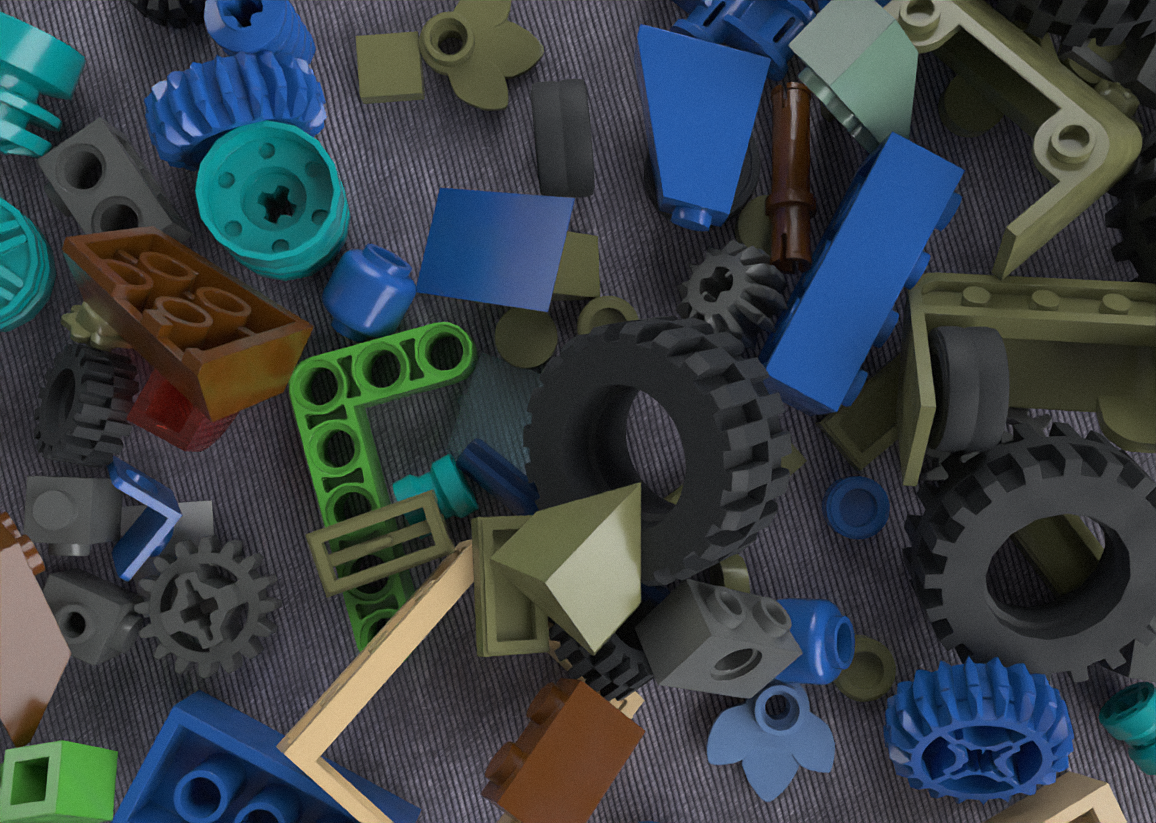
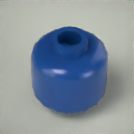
(369, 293)
(824, 639)

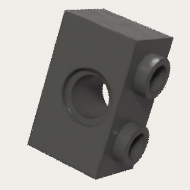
(717, 640)

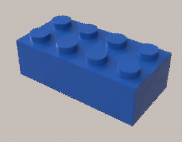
(857, 275)
(227, 769)

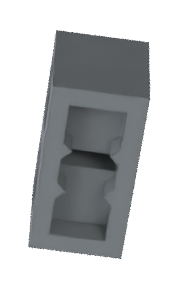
(121, 192)

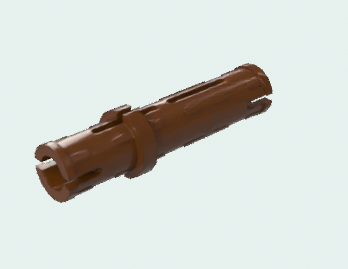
(790, 201)

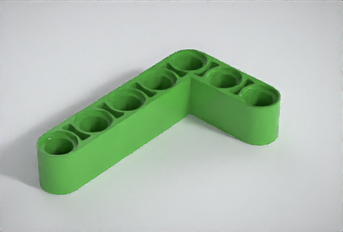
(364, 473)

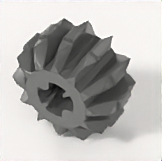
(734, 292)

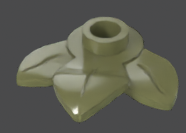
(489, 53)

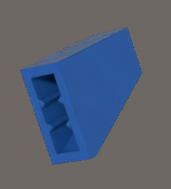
(697, 121)

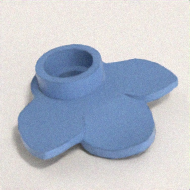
(771, 744)

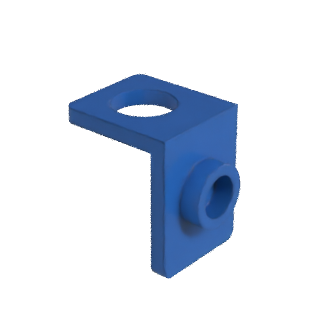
(152, 528)

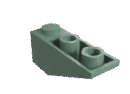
(860, 69)

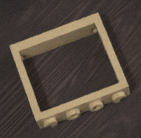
(373, 668)

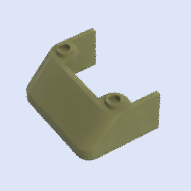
(1076, 133)
(1064, 345)

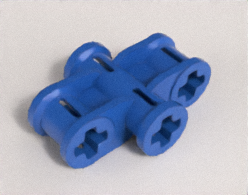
(748, 26)

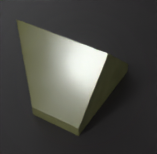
(580, 563)

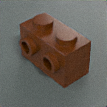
(562, 756)

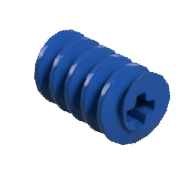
(258, 27)

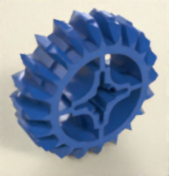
(226, 93)
(978, 731)

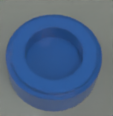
(855, 507)

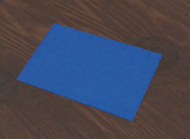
(495, 247)

